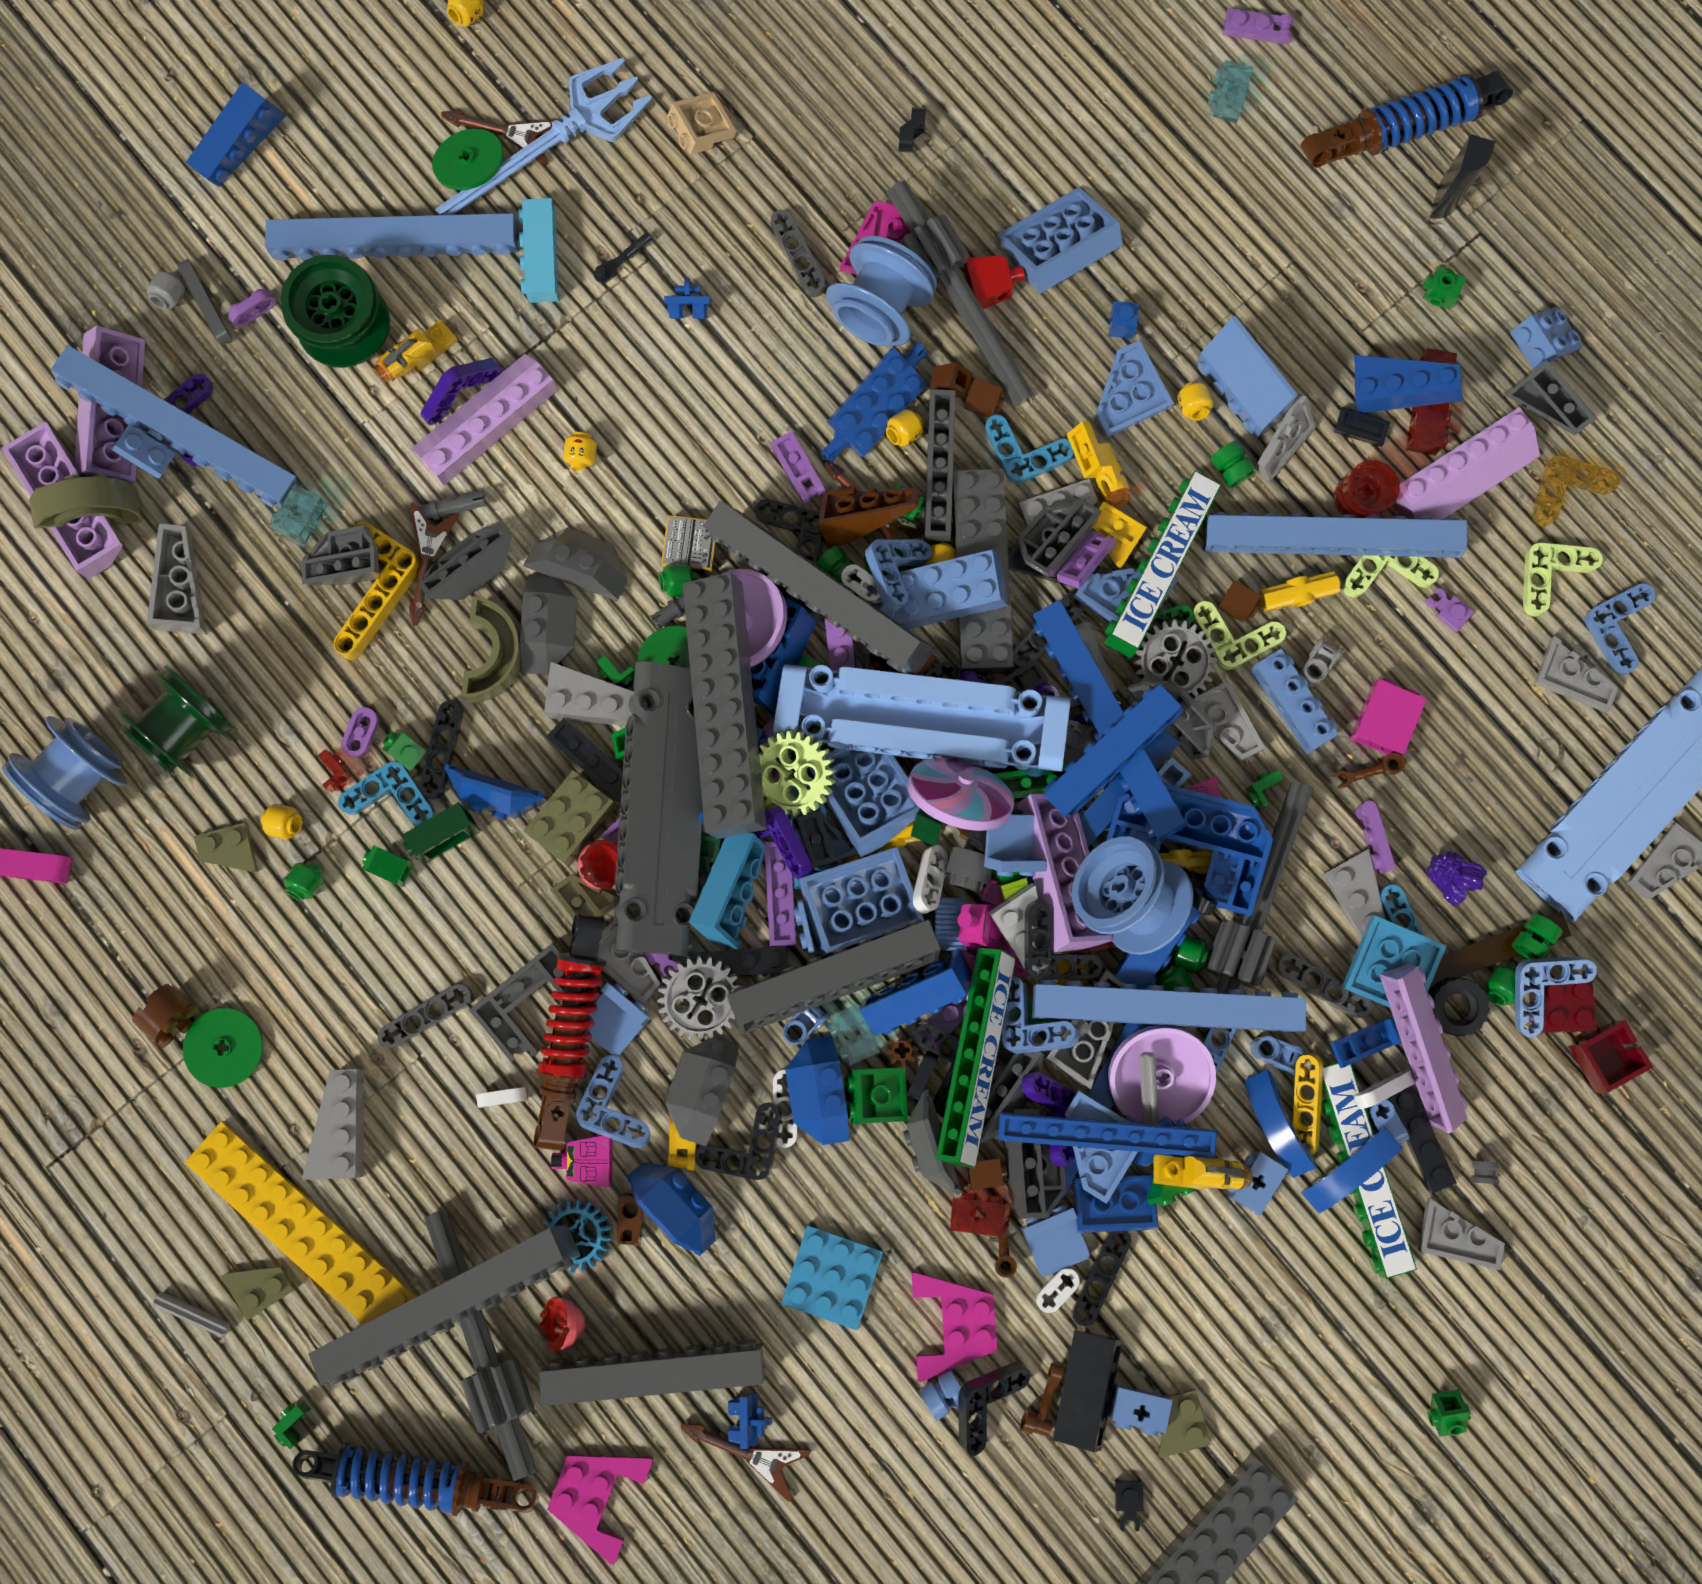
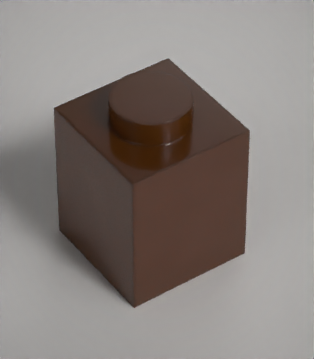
(951, 377)
(984, 398)
(1240, 602)
(987, 1174)

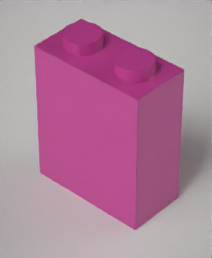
(1388, 717)

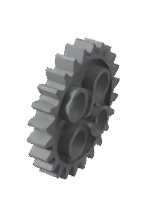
(1154, 649)
(678, 987)

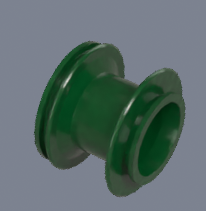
(328, 290)
(175, 723)

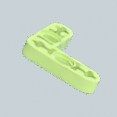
(1380, 561)
(1551, 562)
(1228, 644)

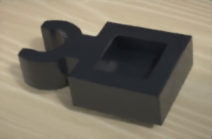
(1129, 1500)

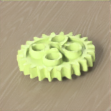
(806, 755)

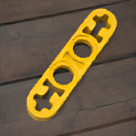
(1313, 1105)

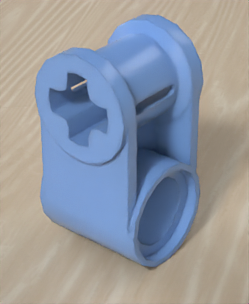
(807, 1023)
(1281, 1054)
(1389, 1119)

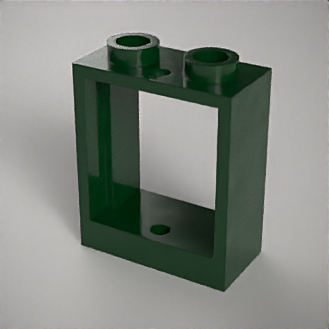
(440, 833)

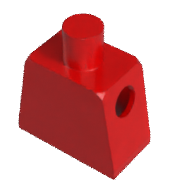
(991, 279)

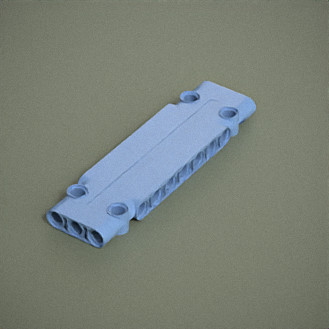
(923, 717)
(1622, 808)

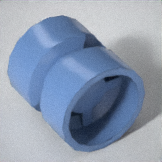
(942, 1395)

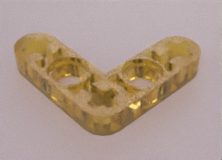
(1566, 477)

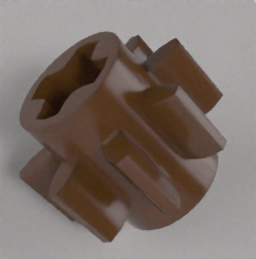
(906, 1044)

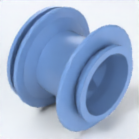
(885, 285)
(65, 772)
(1132, 895)

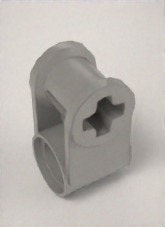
(1321, 659)

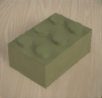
(570, 818)

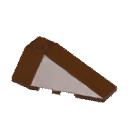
(853, 513)

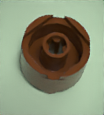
(165, 1015)

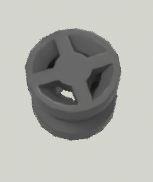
(1485, 1172)

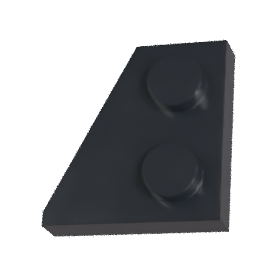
(821, 840)

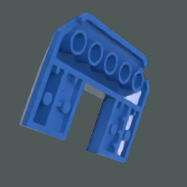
(1215, 826)

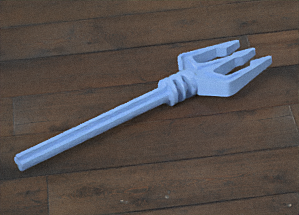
(583, 116)

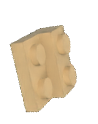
(700, 122)

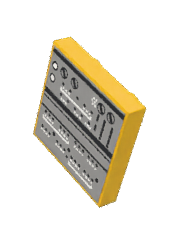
(688, 543)

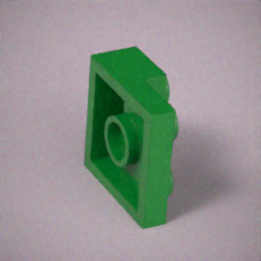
(876, 1095)

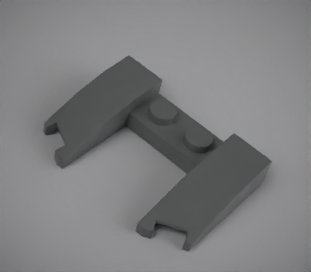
(494, 1007)

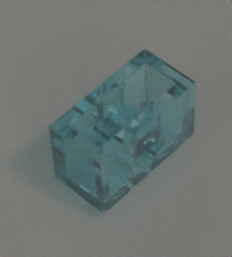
(1230, 91)
(298, 528)
(865, 1045)

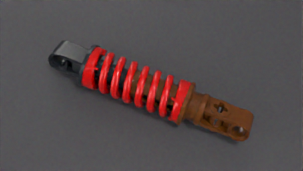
(570, 1029)

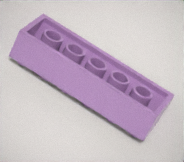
(485, 418)
(96, 429)
(43, 461)
(1470, 469)
(1064, 848)
(1424, 1047)

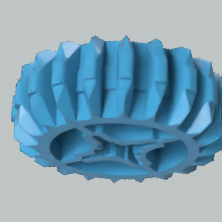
(588, 1240)

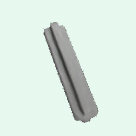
(1149, 1088)
(191, 1314)

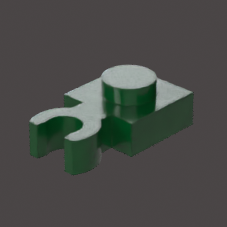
(708, 852)

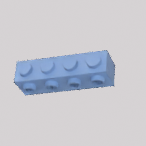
(1295, 701)

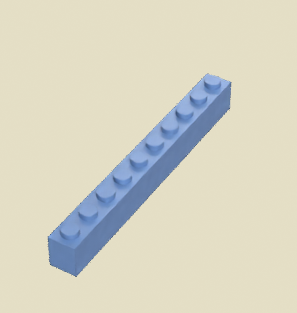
(392, 236)
(173, 426)
(1335, 535)
(1169, 1007)

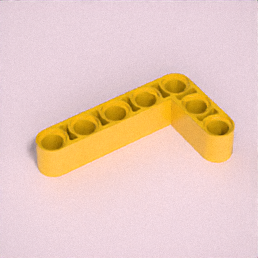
(378, 591)

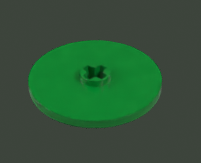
(450, 159)
(666, 645)
(202, 1051)

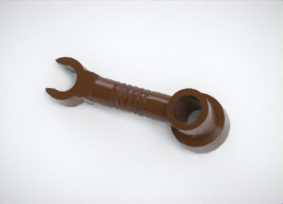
(1377, 769)
(1004, 1256)
(1037, 1421)

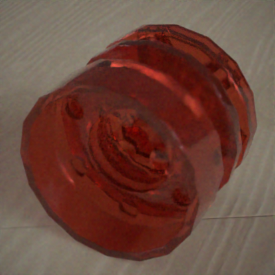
(1378, 484)

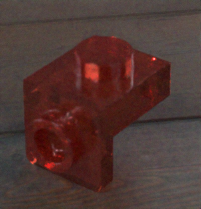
(336, 766)

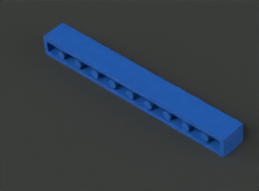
(1103, 710)

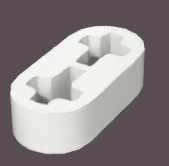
(860, 588)
(501, 1097)
(1062, 1295)

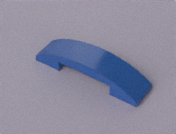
(1365, 1042)
(1277, 1125)
(1352, 1171)

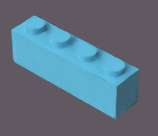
(540, 250)

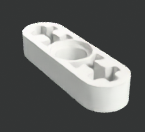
(933, 862)
(1384, 1089)
(791, 1128)

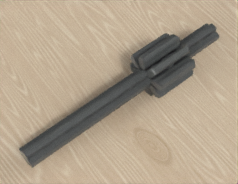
(944, 253)
(1243, 949)
(496, 1390)

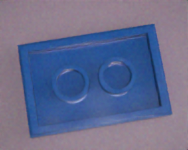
(1123, 1212)

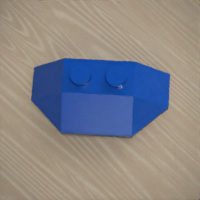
(493, 795)
(818, 1091)
(674, 1205)

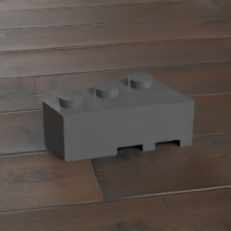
(1551, 398)

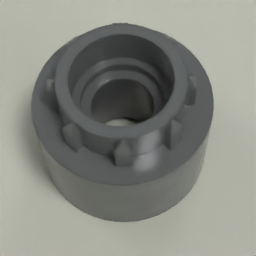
(967, 870)

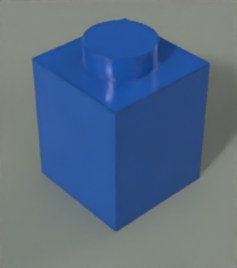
(1123, 319)

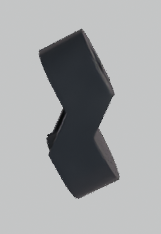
(912, 129)

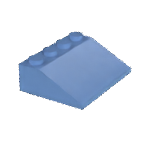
(1061, 239)
(1246, 378)
(868, 797)
(858, 901)

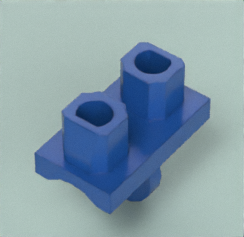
(698, 303)
(751, 1420)

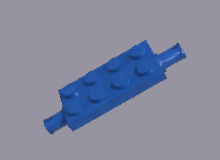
(879, 396)

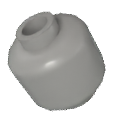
(165, 290)

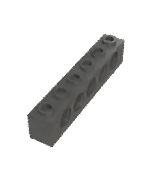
(939, 466)

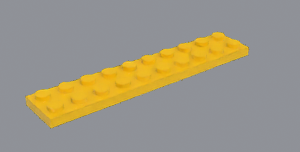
(297, 1225)

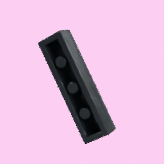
(1461, 175)
(1087, 1390)

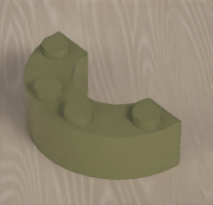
(84, 497)
(505, 658)

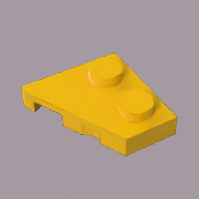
(1123, 528)

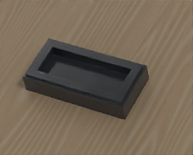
(1361, 427)

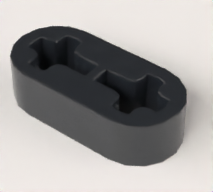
(922, 1075)

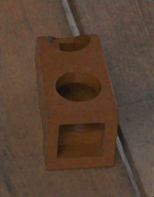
(629, 1220)

